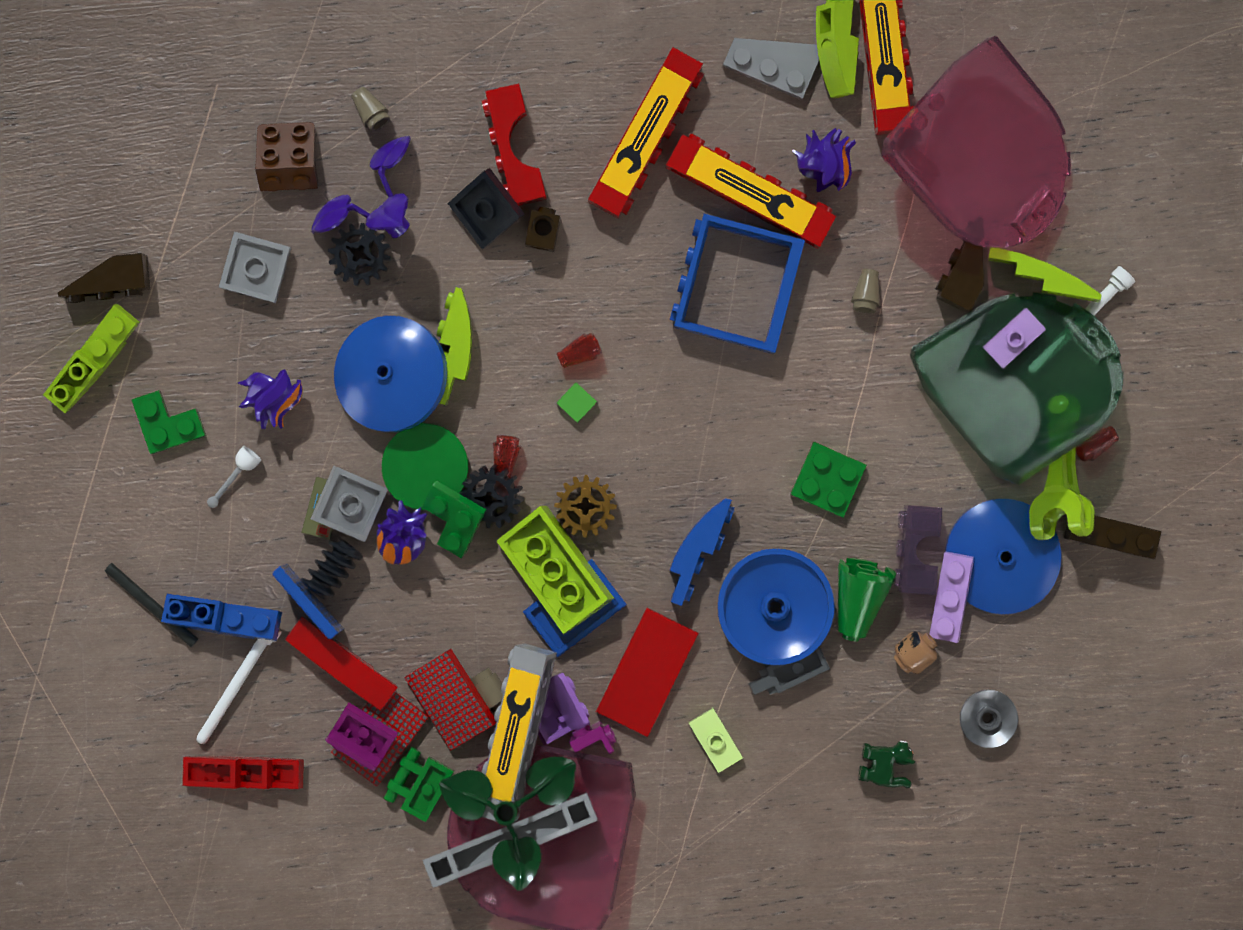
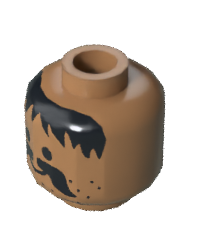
(916, 652)

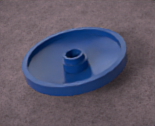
(413, 379)
(988, 532)
(803, 599)

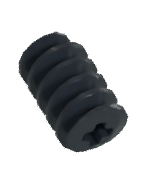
(332, 568)

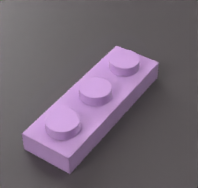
(951, 597)

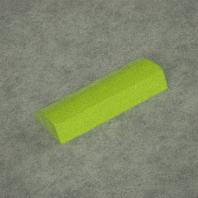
(555, 569)

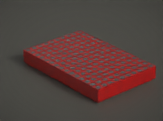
(450, 699)
(398, 715)

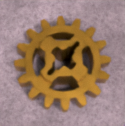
(605, 506)

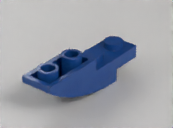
(703, 537)
(221, 617)

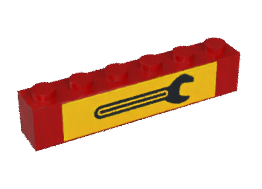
(886, 62)
(645, 133)
(750, 191)

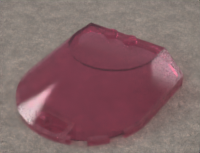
(984, 150)
(577, 869)

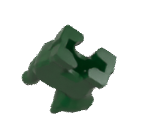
(882, 764)

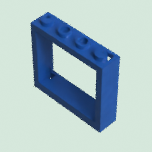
(693, 259)

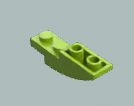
(837, 47)
(456, 334)
(92, 359)

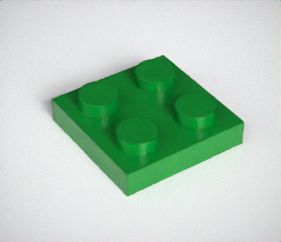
(828, 479)

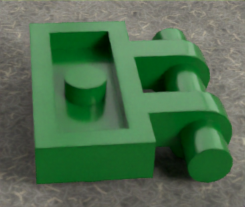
(426, 790)

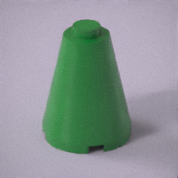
(860, 595)

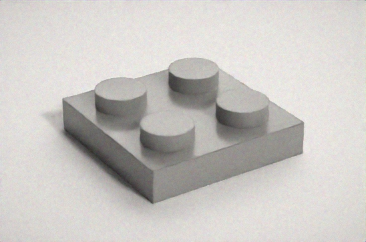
(255, 267)
(349, 503)

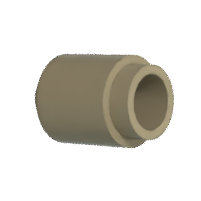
(489, 687)

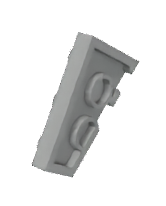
(774, 63)

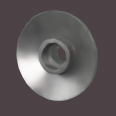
(1003, 721)

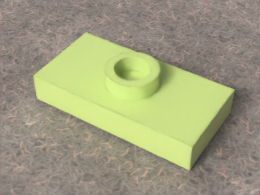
(715, 740)

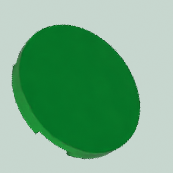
(419, 459)

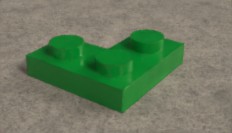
(160, 429)
(460, 514)

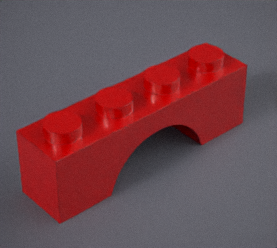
(506, 110)

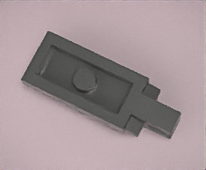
(782, 677)

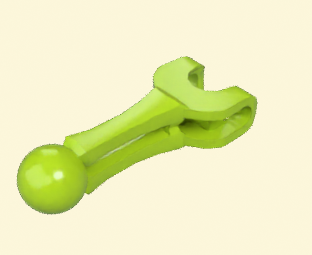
(1061, 498)

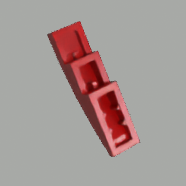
(341, 663)
(243, 772)

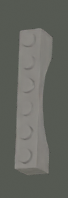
(541, 826)

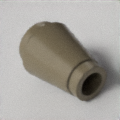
(370, 109)
(866, 292)

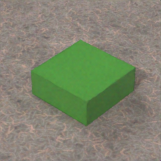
(576, 402)

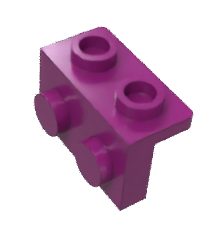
(588, 735)
(361, 737)

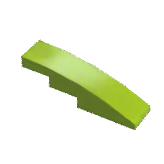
(1054, 279)

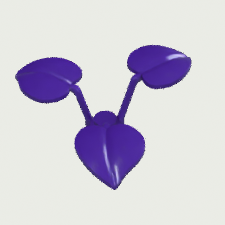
(389, 214)

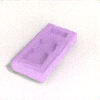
(1014, 338)

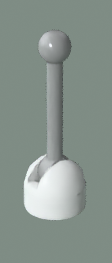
(245, 460)

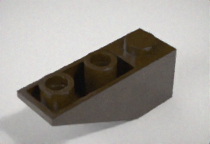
(115, 275)
(964, 279)

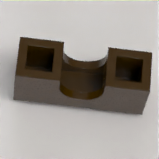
(1120, 537)

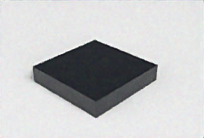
(486, 208)

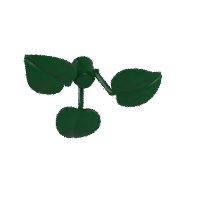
(469, 793)

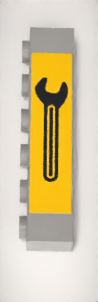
(517, 722)

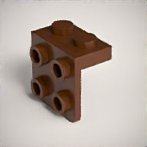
(286, 156)

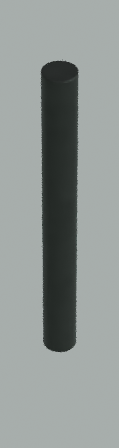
(148, 602)

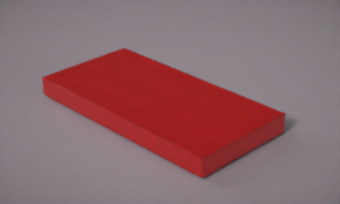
(647, 672)

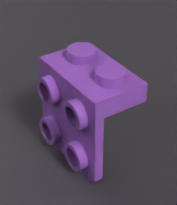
(561, 710)

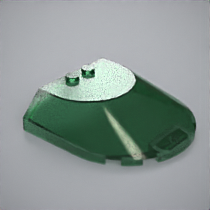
(1036, 404)

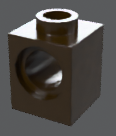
(546, 242)

